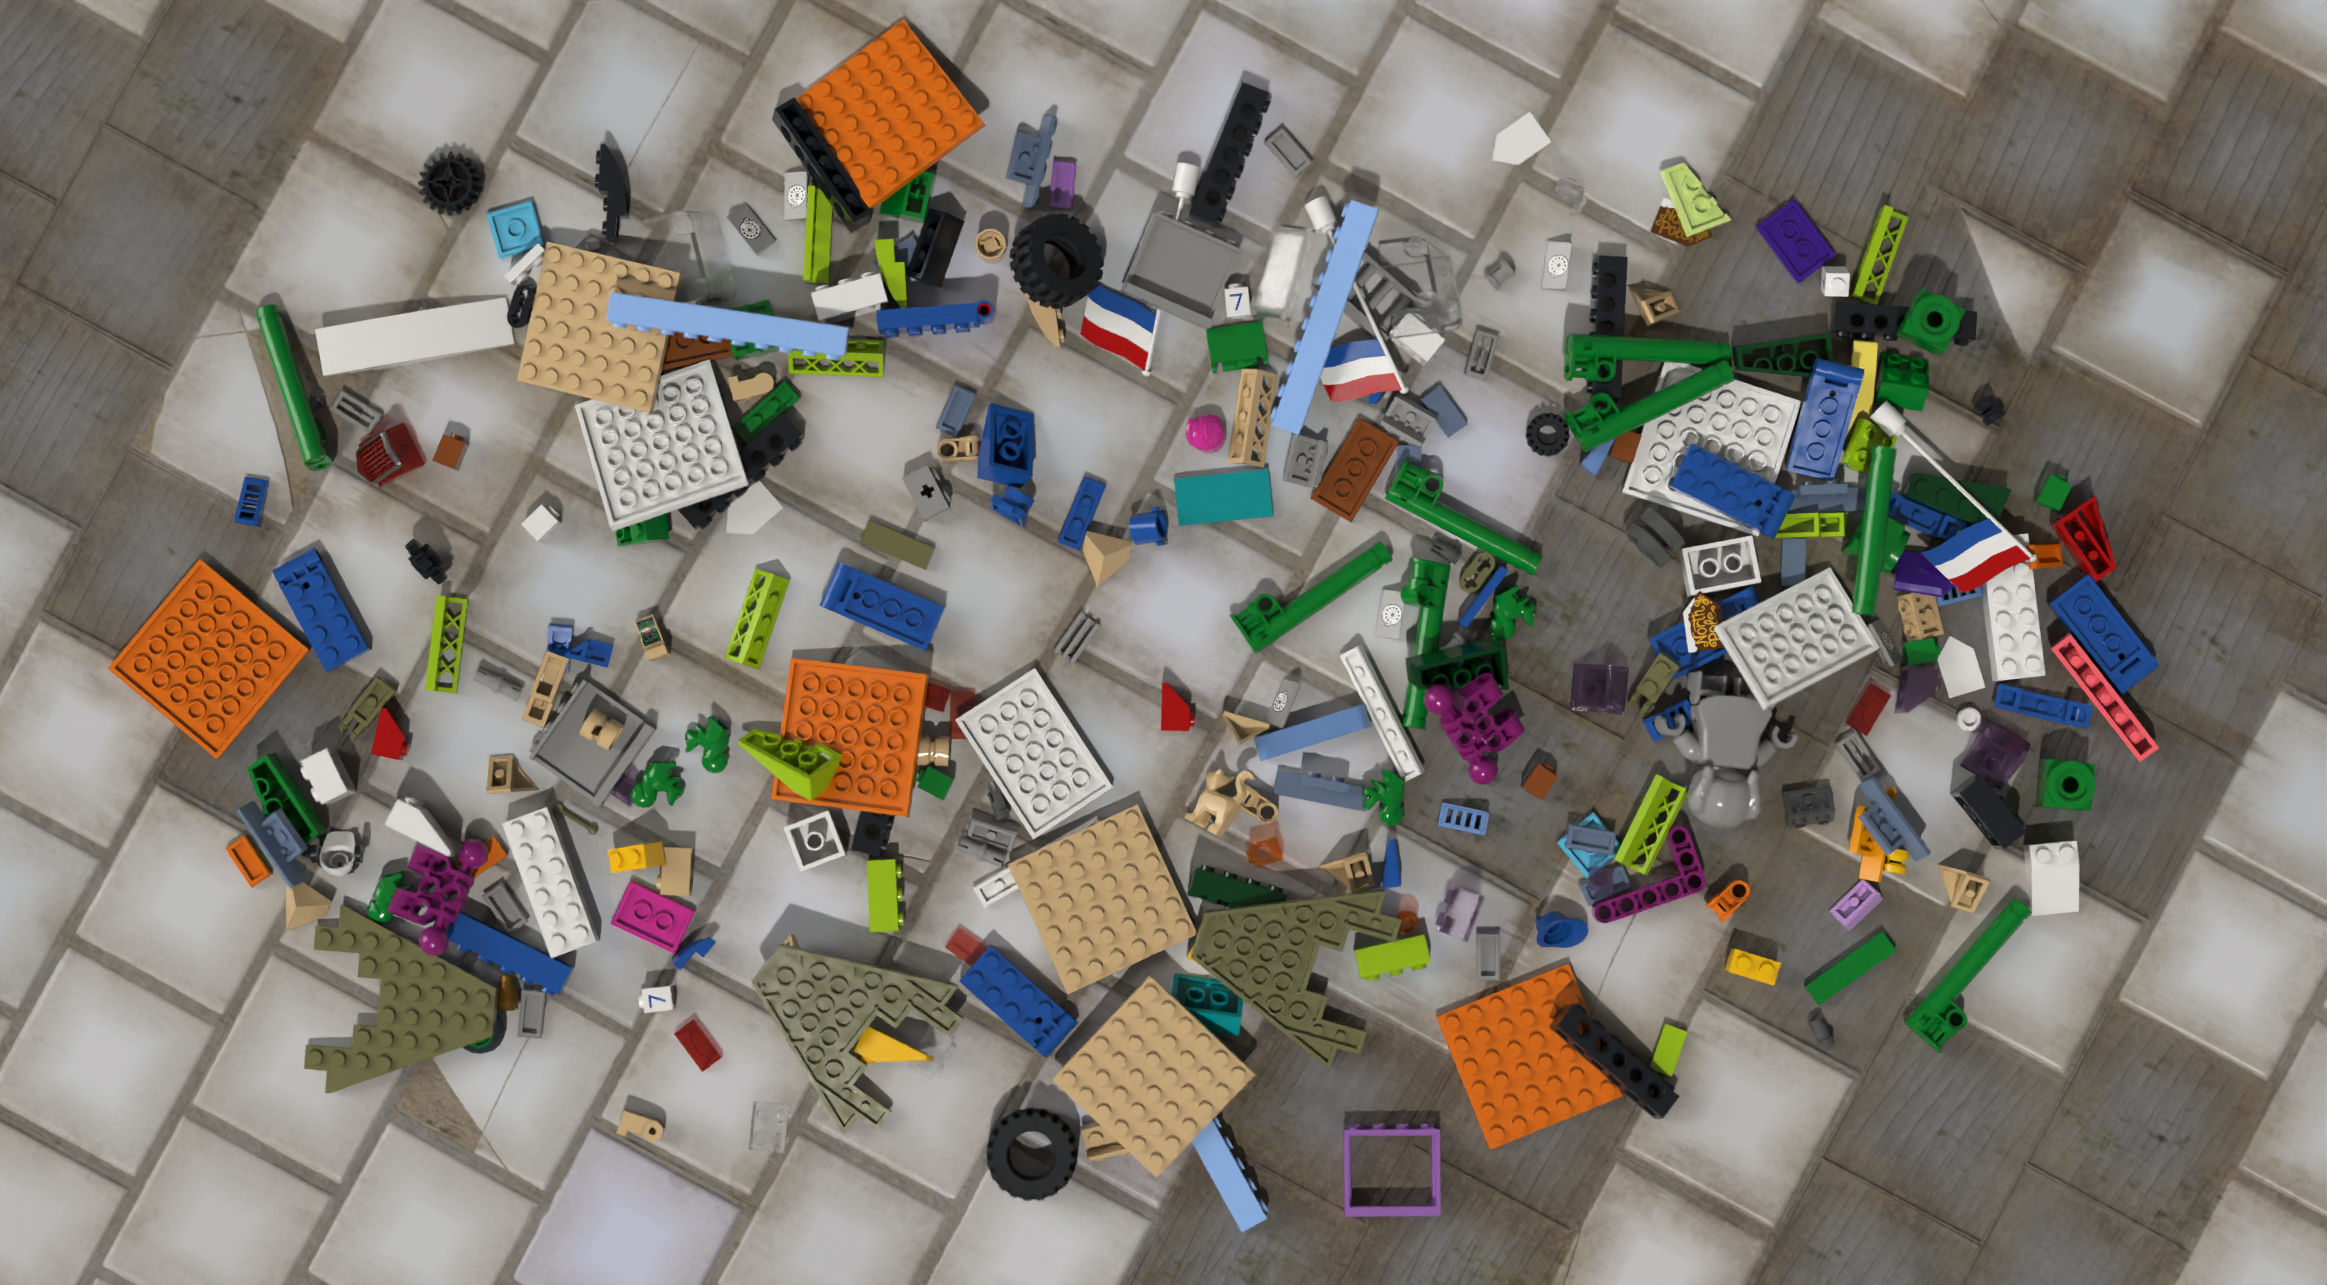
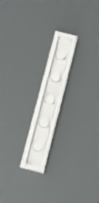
(1382, 713)
(1004, 882)

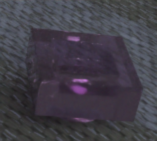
(623, 789)
(1600, 879)

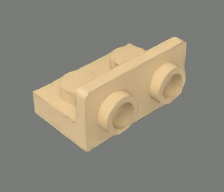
(1919, 616)
(1100, 1143)

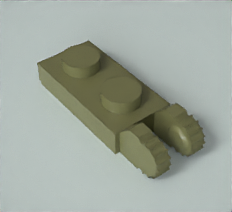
(1655, 681)
(368, 706)

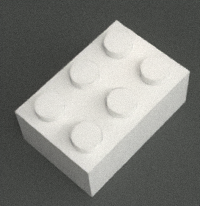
(850, 298)
(1719, 566)

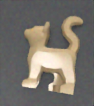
(1214, 803)

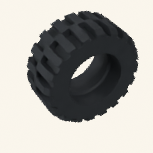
(1077, 246)
(1032, 1186)

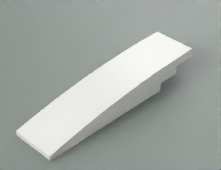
(414, 337)

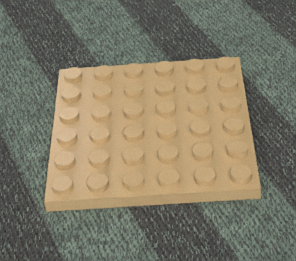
(572, 343)
(1102, 899)
(1153, 1076)

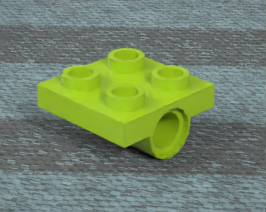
(1864, 437)

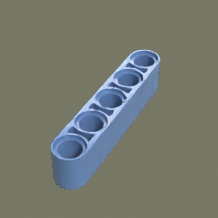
(1312, 732)

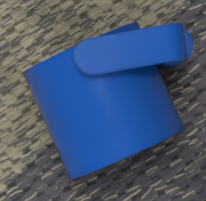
(1012, 505)
(1149, 527)

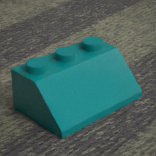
(1210, 1003)

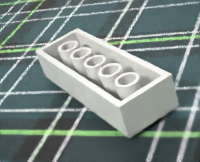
(2013, 622)
(550, 882)

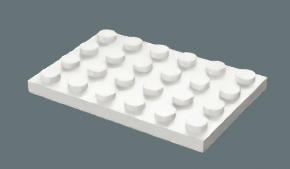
(1796, 638)
(1033, 753)

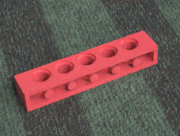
(2104, 697)

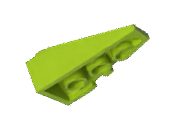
(798, 765)

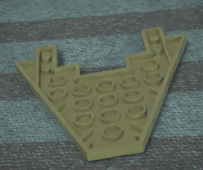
(1269, 956)
(828, 1004)
(422, 1007)

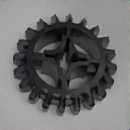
(450, 173)

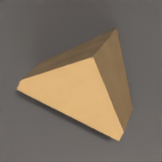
(1653, 304)
(1105, 555)
(1243, 727)
(507, 776)
(1352, 872)
(1963, 887)
(304, 905)

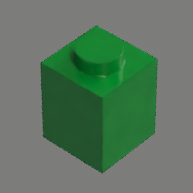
(2053, 492)
(1920, 651)
(934, 782)

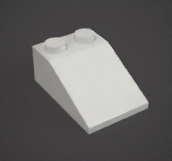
(418, 823)
(2052, 877)

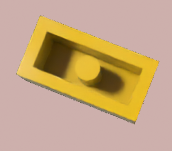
(636, 857)
(1752, 966)

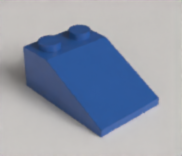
(1006, 446)

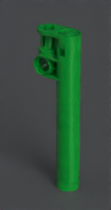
(1593, 350)
(306, 426)
(1597, 426)
(1412, 494)
(1874, 528)
(1427, 591)
(1267, 626)
(1932, 1015)

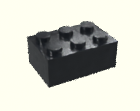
(1989, 811)

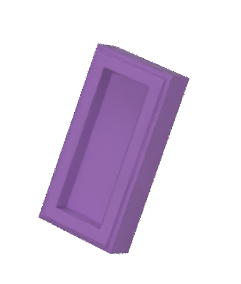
(1062, 185)

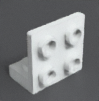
(527, 269)

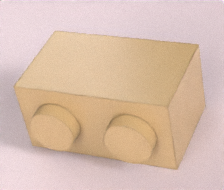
(677, 873)

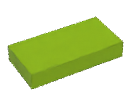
(1668, 1049)

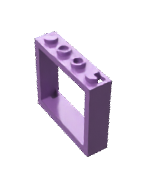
(1401, 1129)

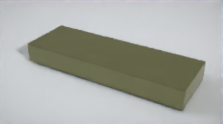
(897, 545)

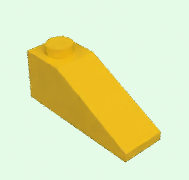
(884, 1048)

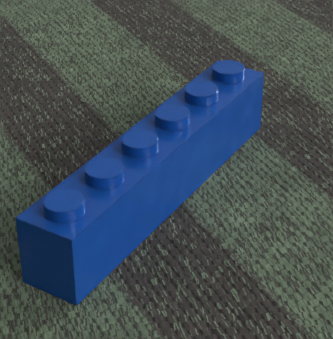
(509, 953)

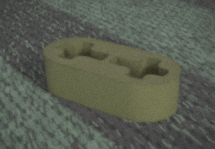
(1472, 568)

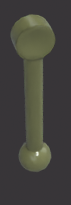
(559, 808)

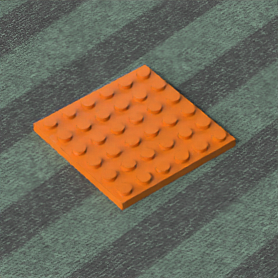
(889, 113)
(209, 659)
(868, 719)
(1518, 1067)

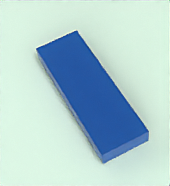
(1081, 513)
(1482, 597)

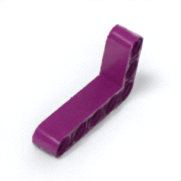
(1658, 888)

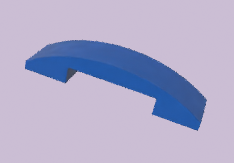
(1923, 519)
(2043, 706)

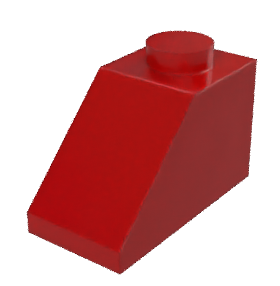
(1174, 711)
(390, 737)

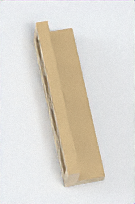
(1248, 417)

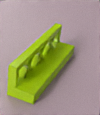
(817, 238)
(1871, 252)
(858, 352)
(760, 620)
(437, 644)
(1645, 820)

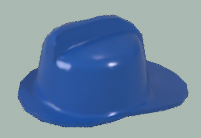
(1559, 931)

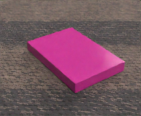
(653, 917)

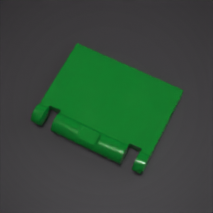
(1237, 346)

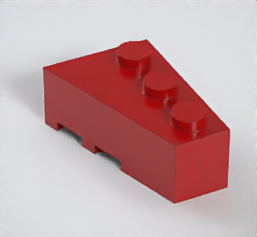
(2085, 539)

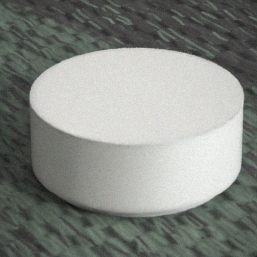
(1968, 719)

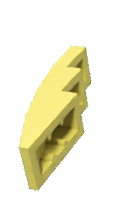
(1865, 357)

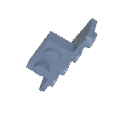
(1029, 160)
(1827, 498)
(1319, 790)
(1888, 824)
(277, 840)

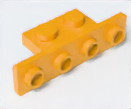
(1864, 844)

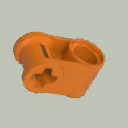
(1728, 900)

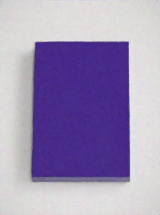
(1795, 241)

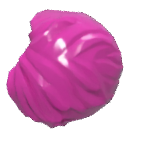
(1206, 433)

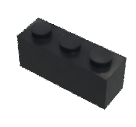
(935, 248)

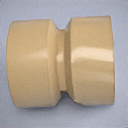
(991, 246)
(609, 733)
(934, 750)

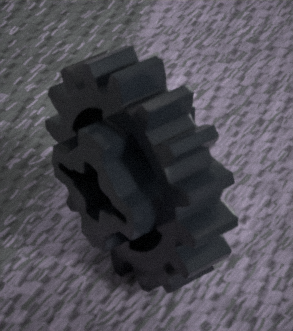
(426, 561)

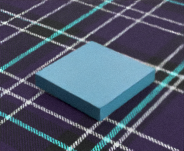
(515, 229)
(1585, 859)

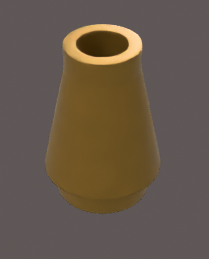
(507, 994)

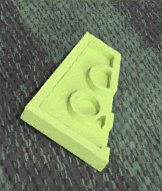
(1692, 203)

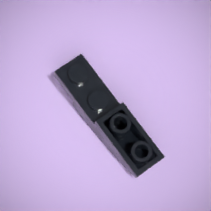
(611, 183)

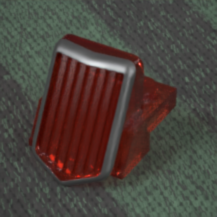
(388, 456)

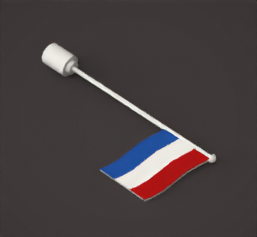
(1121, 323)
(1358, 366)
(1976, 551)

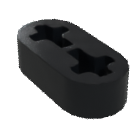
(517, 303)

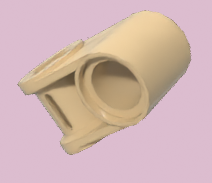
(961, 449)
(1255, 805)

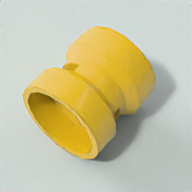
(1899, 856)

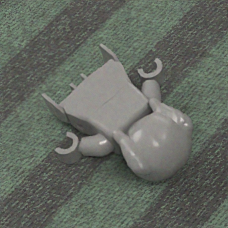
(1724, 741)

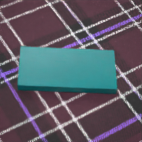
(1223, 497)

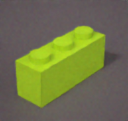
(884, 895)
(1392, 957)

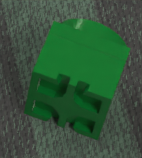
(1930, 322)
(743, 352)
(1895, 543)
(2065, 785)

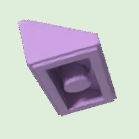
(1856, 904)

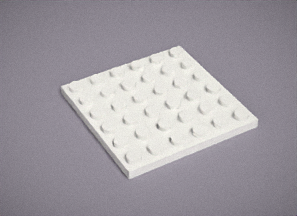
(1731, 422)
(662, 457)

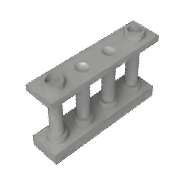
(1359, 316)

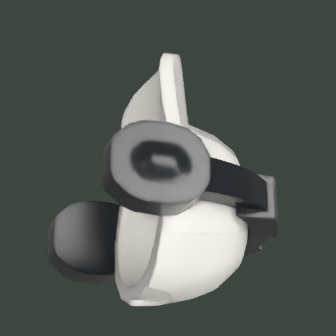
(338, 854)

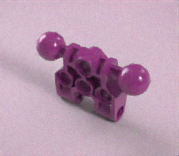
(1504, 726)
(426, 861)

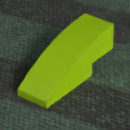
(892, 271)
(1814, 525)

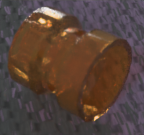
(1409, 922)

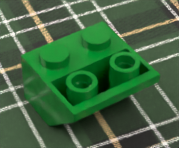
(912, 200)
(1902, 381)
(644, 532)

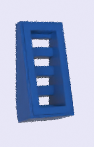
(241, 508)
(1650, 727)
(1391, 871)

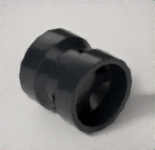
(1993, 414)

